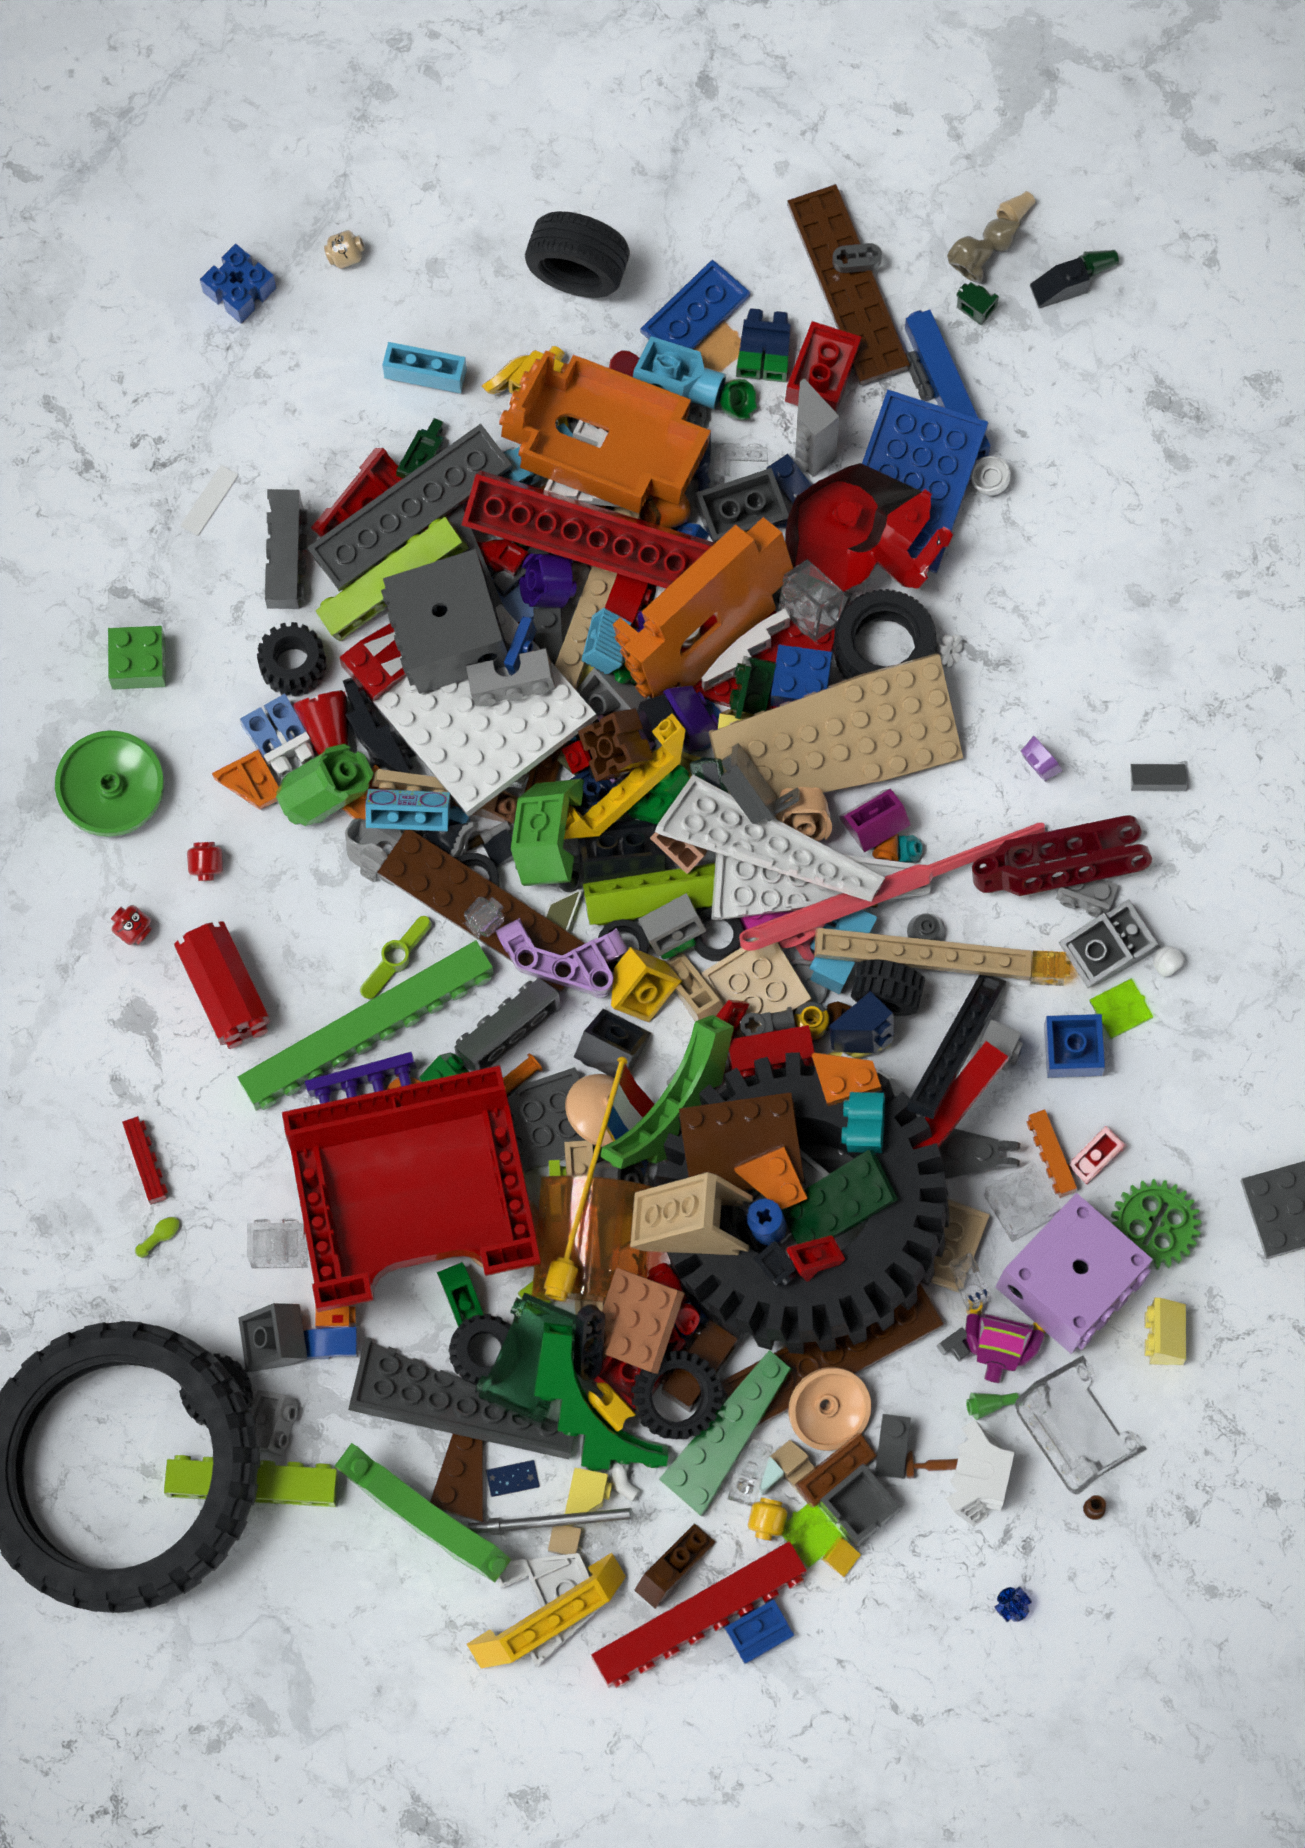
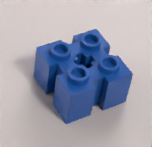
(238, 283)

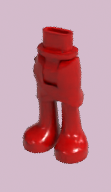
(687, 1316)

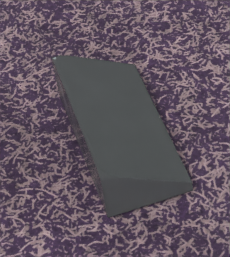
(1158, 777)

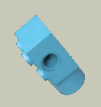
(680, 372)

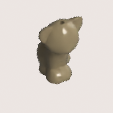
(970, 253)

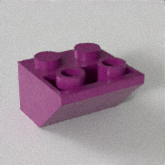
(876, 819)

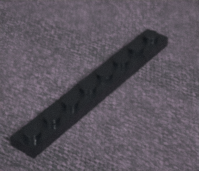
(956, 1046)

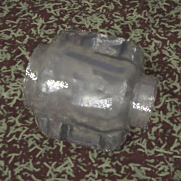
(484, 916)

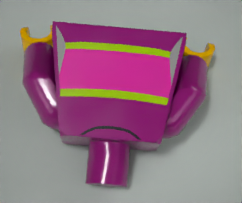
(1001, 1342)

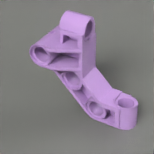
(585, 962)

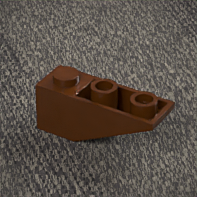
(674, 1566)

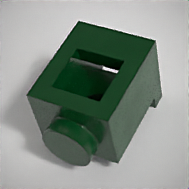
(976, 302)

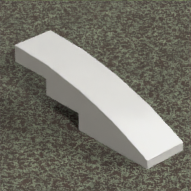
(747, 645)

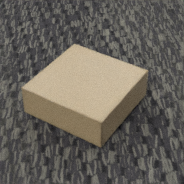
(564, 1540)

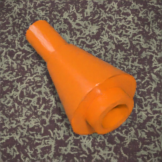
(887, 849)

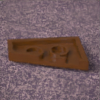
(461, 1479)

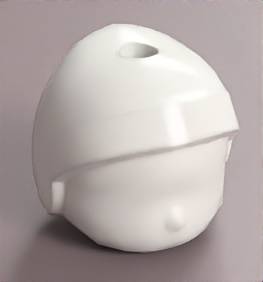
(1168, 960)

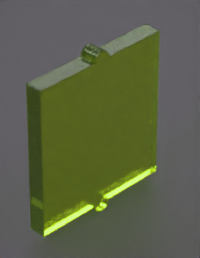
(1121, 1008)
(810, 1533)

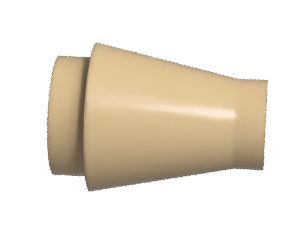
(1016, 207)

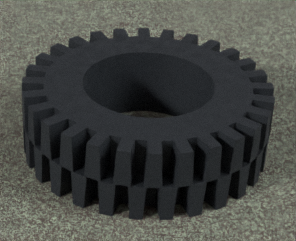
(879, 1265)

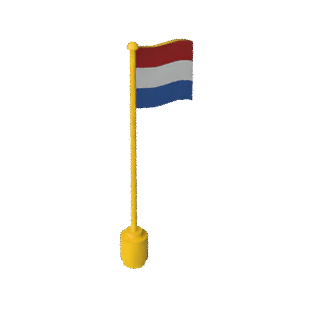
(623, 1111)

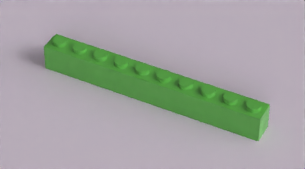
(366, 1025)

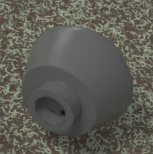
(925, 920)

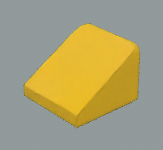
(841, 1556)

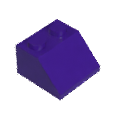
(691, 713)

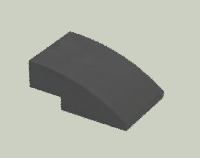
(1109, 944)

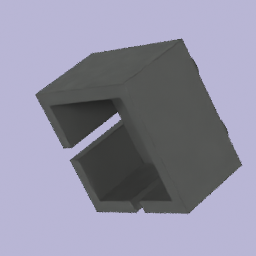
(859, 1505)

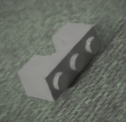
(533, 677)

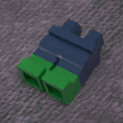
(765, 338)

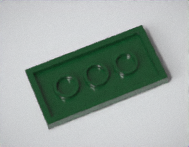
(841, 1200)

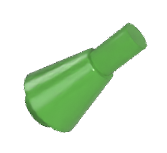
(984, 1404)

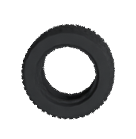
(577, 254)
(875, 607)

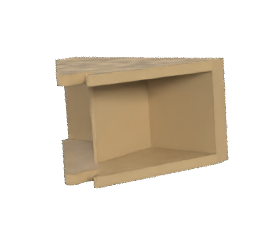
(686, 1216)

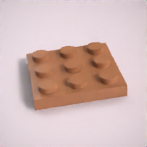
(639, 1319)

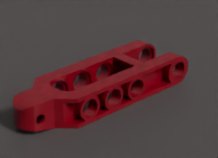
(1099, 839)

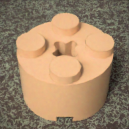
(809, 814)

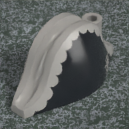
(451, 841)

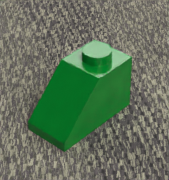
(459, 1292)

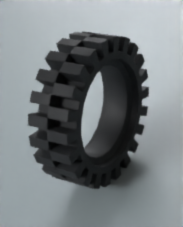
(707, 1407)

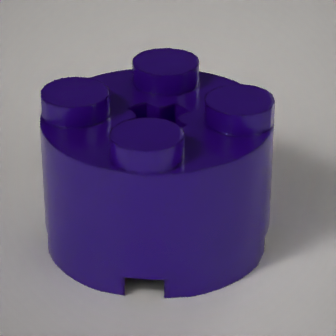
(547, 581)

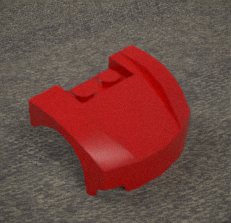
(375, 478)

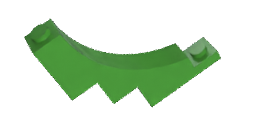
(422, 1515)

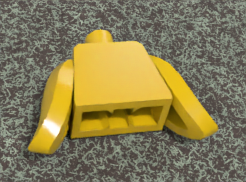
(511, 374)

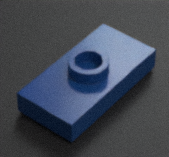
(521, 644)

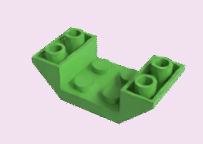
(541, 832)

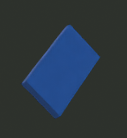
(697, 308)

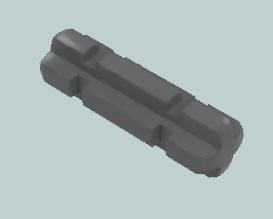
(919, 376)

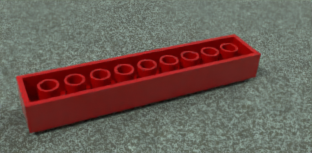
(580, 530)

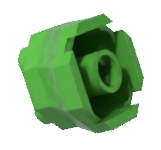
(324, 785)

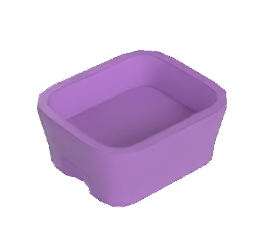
(1040, 759)

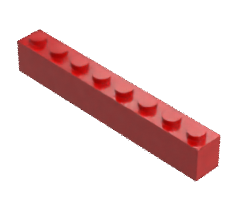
(698, 1615)

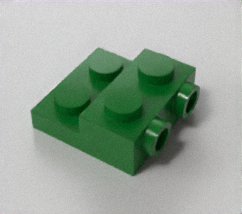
(660, 798)

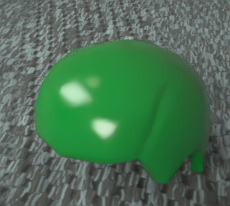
(738, 399)

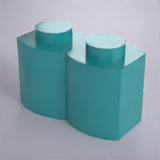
(865, 1122)

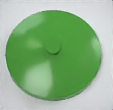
(109, 783)

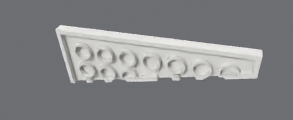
(715, 822)
(752, 890)

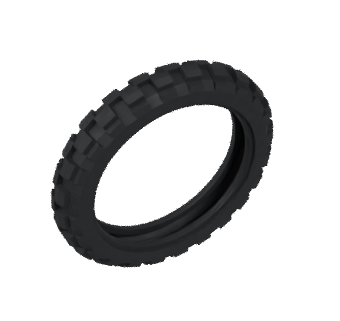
(230, 1491)

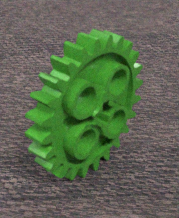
(1178, 1235)

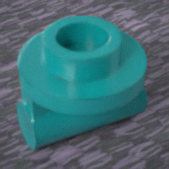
(909, 849)

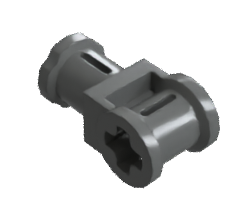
(768, 1021)

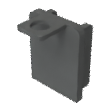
(751, 789)

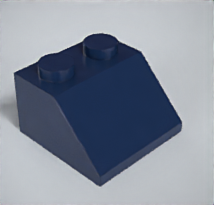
(863, 1027)

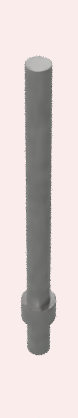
(497, 1526)

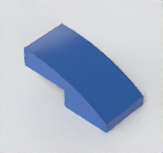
(331, 1342)

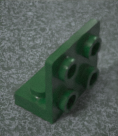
(753, 686)

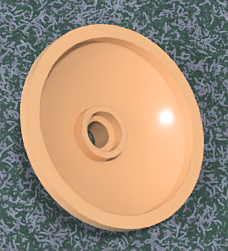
(587, 1105)
(840, 1419)

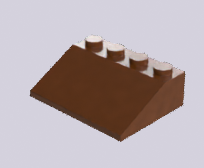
(738, 1131)

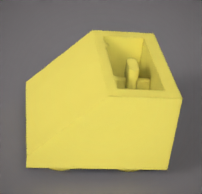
(1166, 1333)

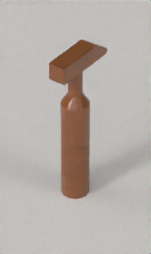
(930, 1465)

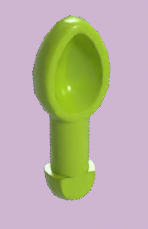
(163, 1231)

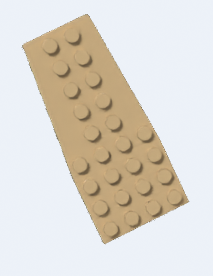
(852, 730)

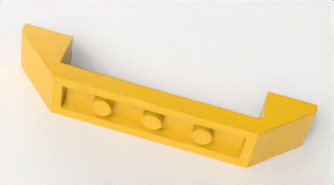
(633, 787)
(551, 1618)

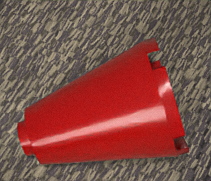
(324, 719)

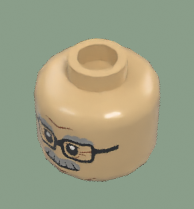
(344, 249)

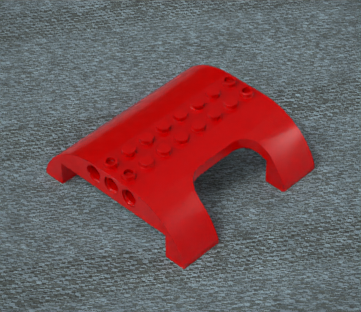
(410, 1183)

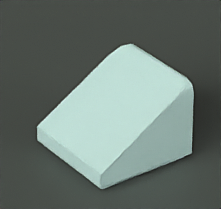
(772, 1476)

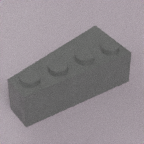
(285, 549)

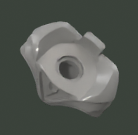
(364, 849)

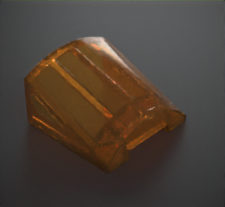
(601, 1238)

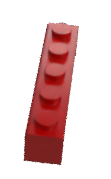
(145, 1160)

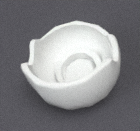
(990, 475)

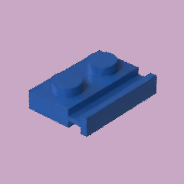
(759, 1631)

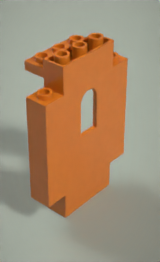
(647, 441)
(729, 580)

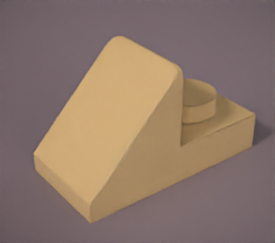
(793, 1463)

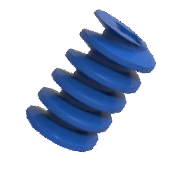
(763, 1212)

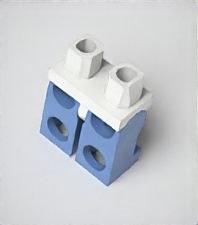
(282, 744)

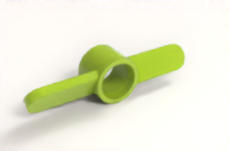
(386, 969)

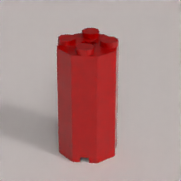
(223, 984)

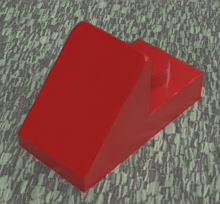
(815, 1256)

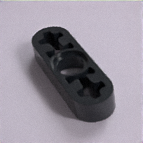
(583, 1333)

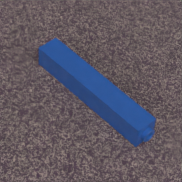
(940, 368)

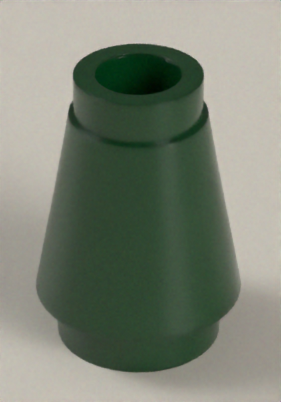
(1099, 261)

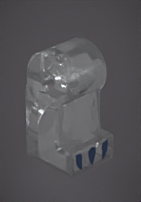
(970, 1281)

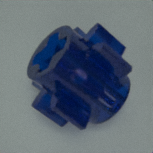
(1013, 1604)

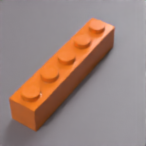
(1051, 1153)

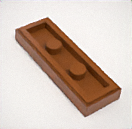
(835, 1469)

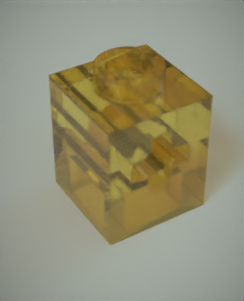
(1049, 968)

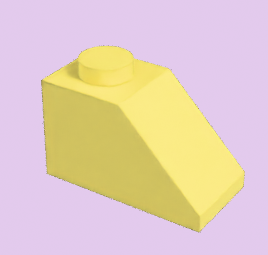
(587, 1491)

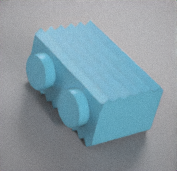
(601, 647)

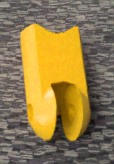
(611, 1406)

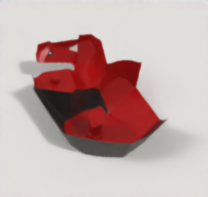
(859, 521)

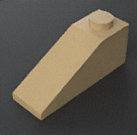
(694, 990)

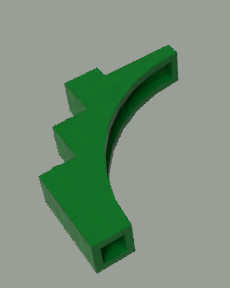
(601, 1442)

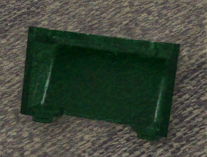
(514, 1371)

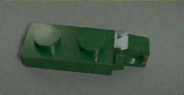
(422, 448)

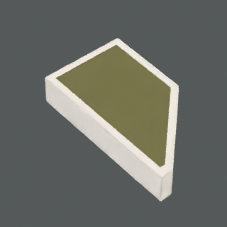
(563, 909)

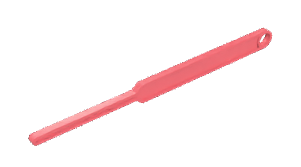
(845, 904)

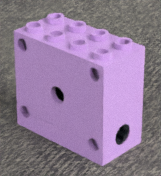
(1075, 1274)

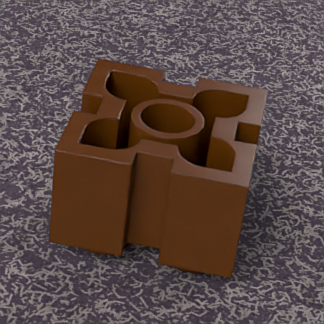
(615, 744)

